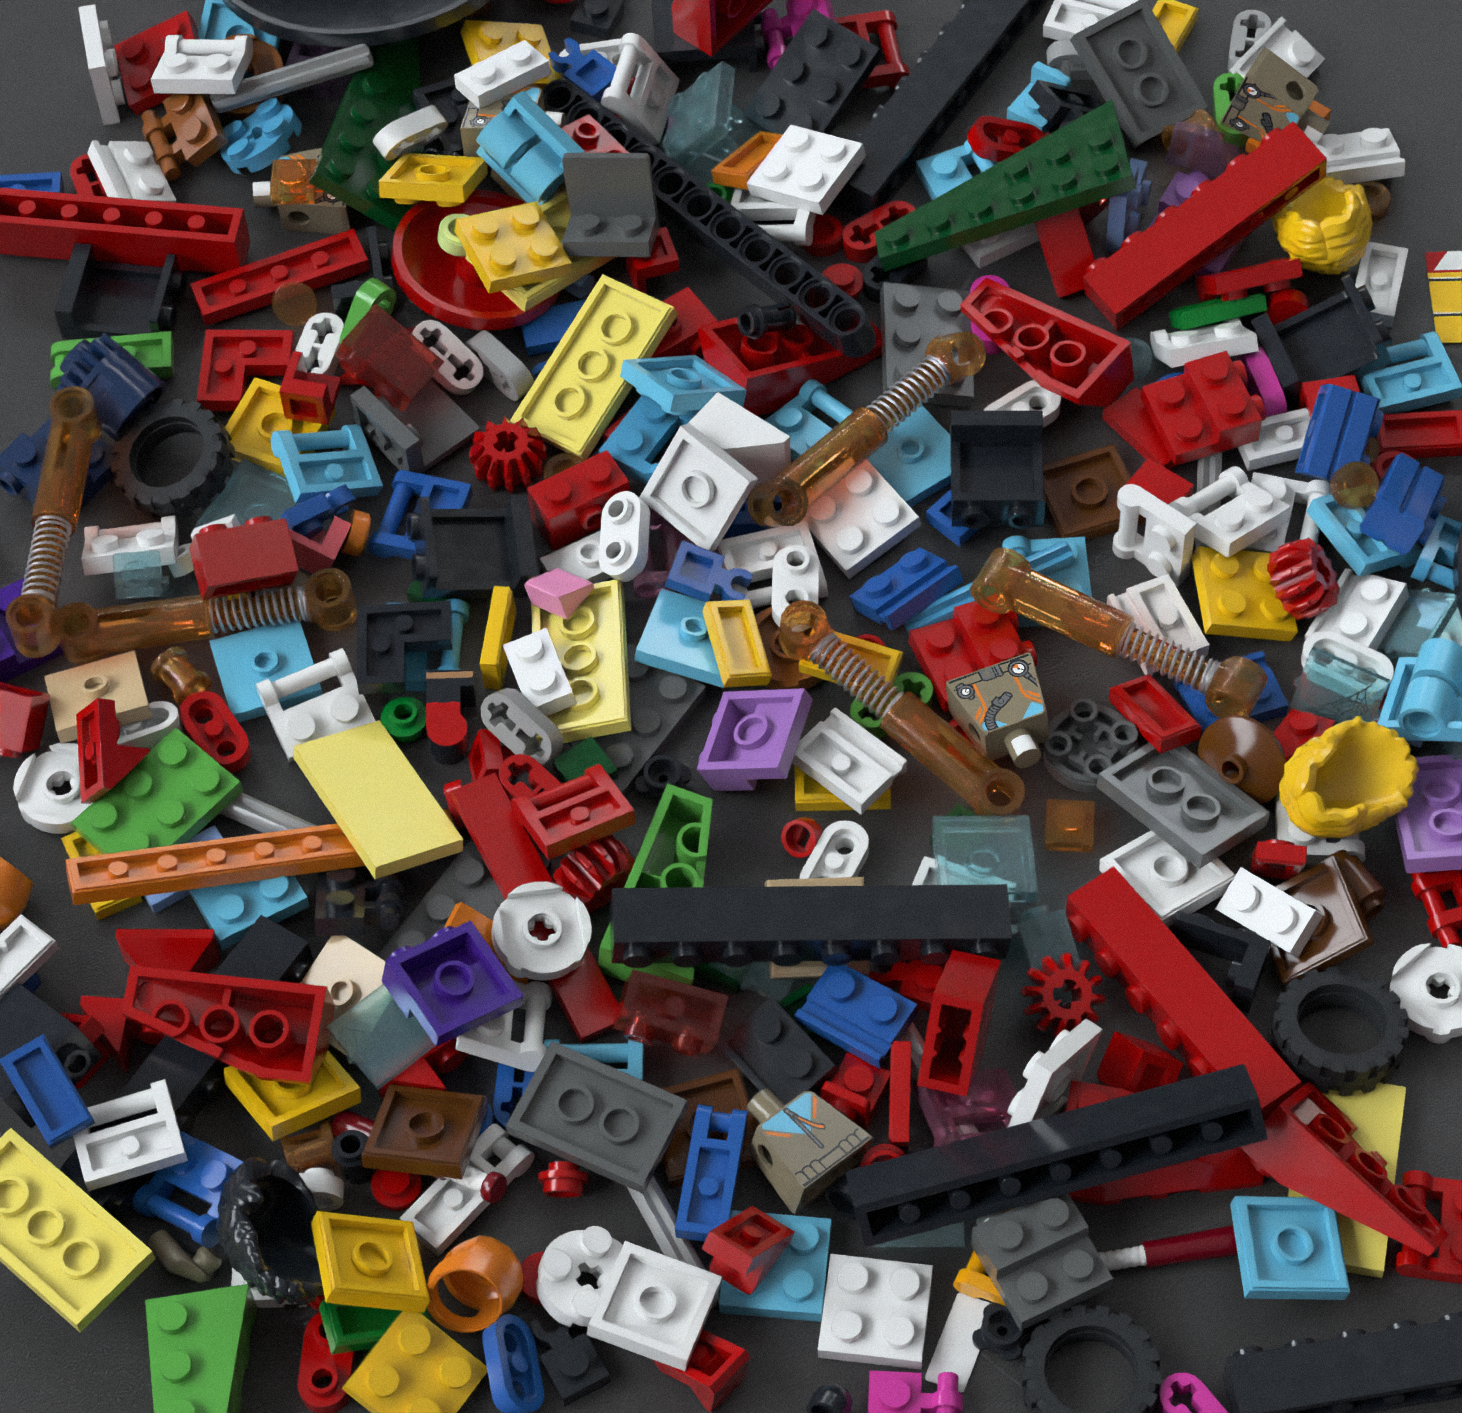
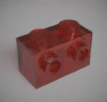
(388, 358)
(670, 1013)

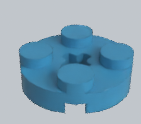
(260, 136)

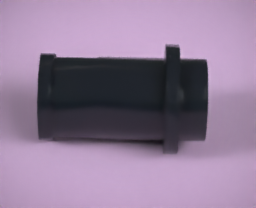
(757, 320)
(347, 1153)

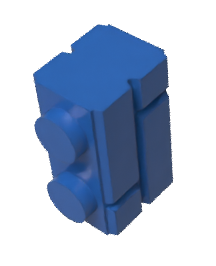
(1338, 431)
(1404, 505)

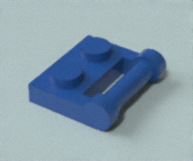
(406, 484)
(200, 1177)

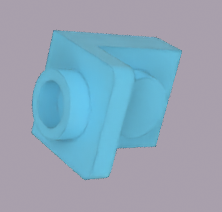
(1025, 108)

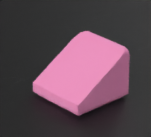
(558, 592)

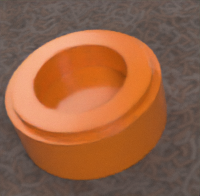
(357, 534)

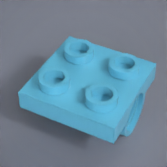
(526, 149)
(1427, 694)

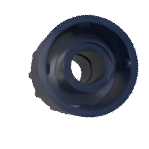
(114, 379)

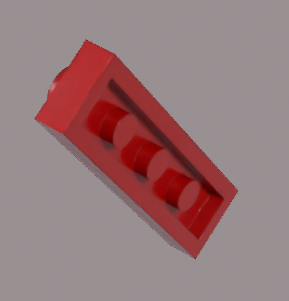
(255, 283)

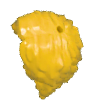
(1326, 226)
(1348, 779)

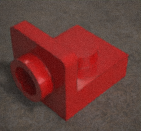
(856, 1089)

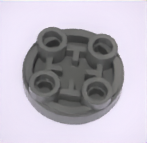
(1085, 743)

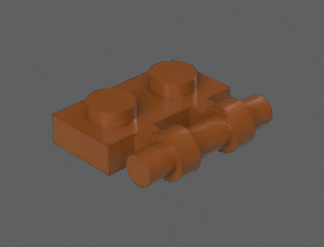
(196, 129)

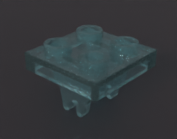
(702, 118)

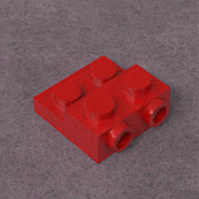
(1204, 408)
(966, 644)

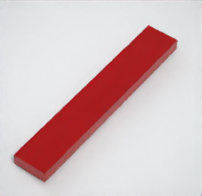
(515, 862)

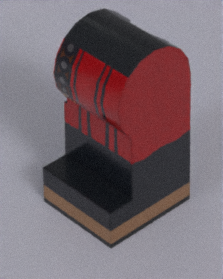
(445, 726)

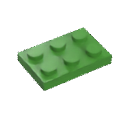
(160, 799)

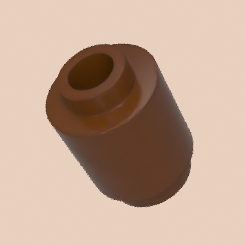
(1364, 885)

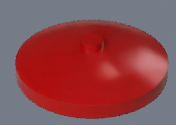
(447, 283)

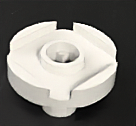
(33, 789)
(526, 954)
(1427, 1015)
(561, 1266)

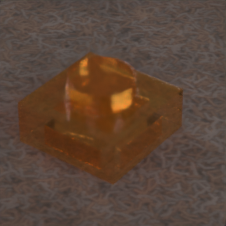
(291, 182)
(1069, 825)

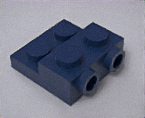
(23, 463)

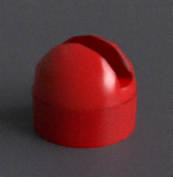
(796, 831)

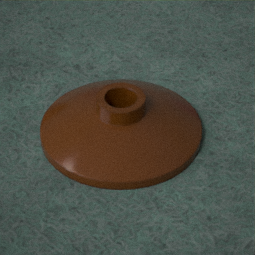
(1251, 749)

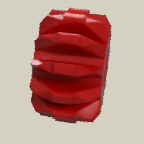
(507, 454)
(1303, 578)
(594, 871)
(1053, 978)

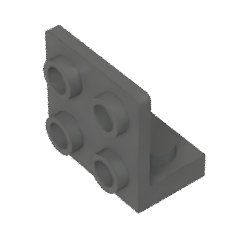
(610, 205)
(420, 435)

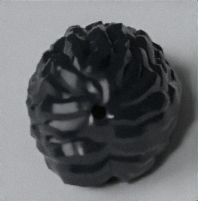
(269, 1231)

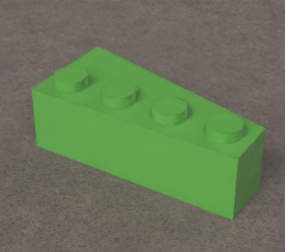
(668, 858)
(200, 1349)

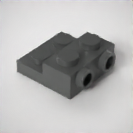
(1040, 1258)

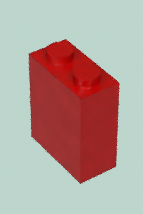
(959, 1023)

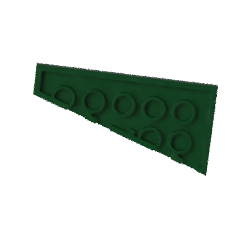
(374, 98)
(1049, 177)

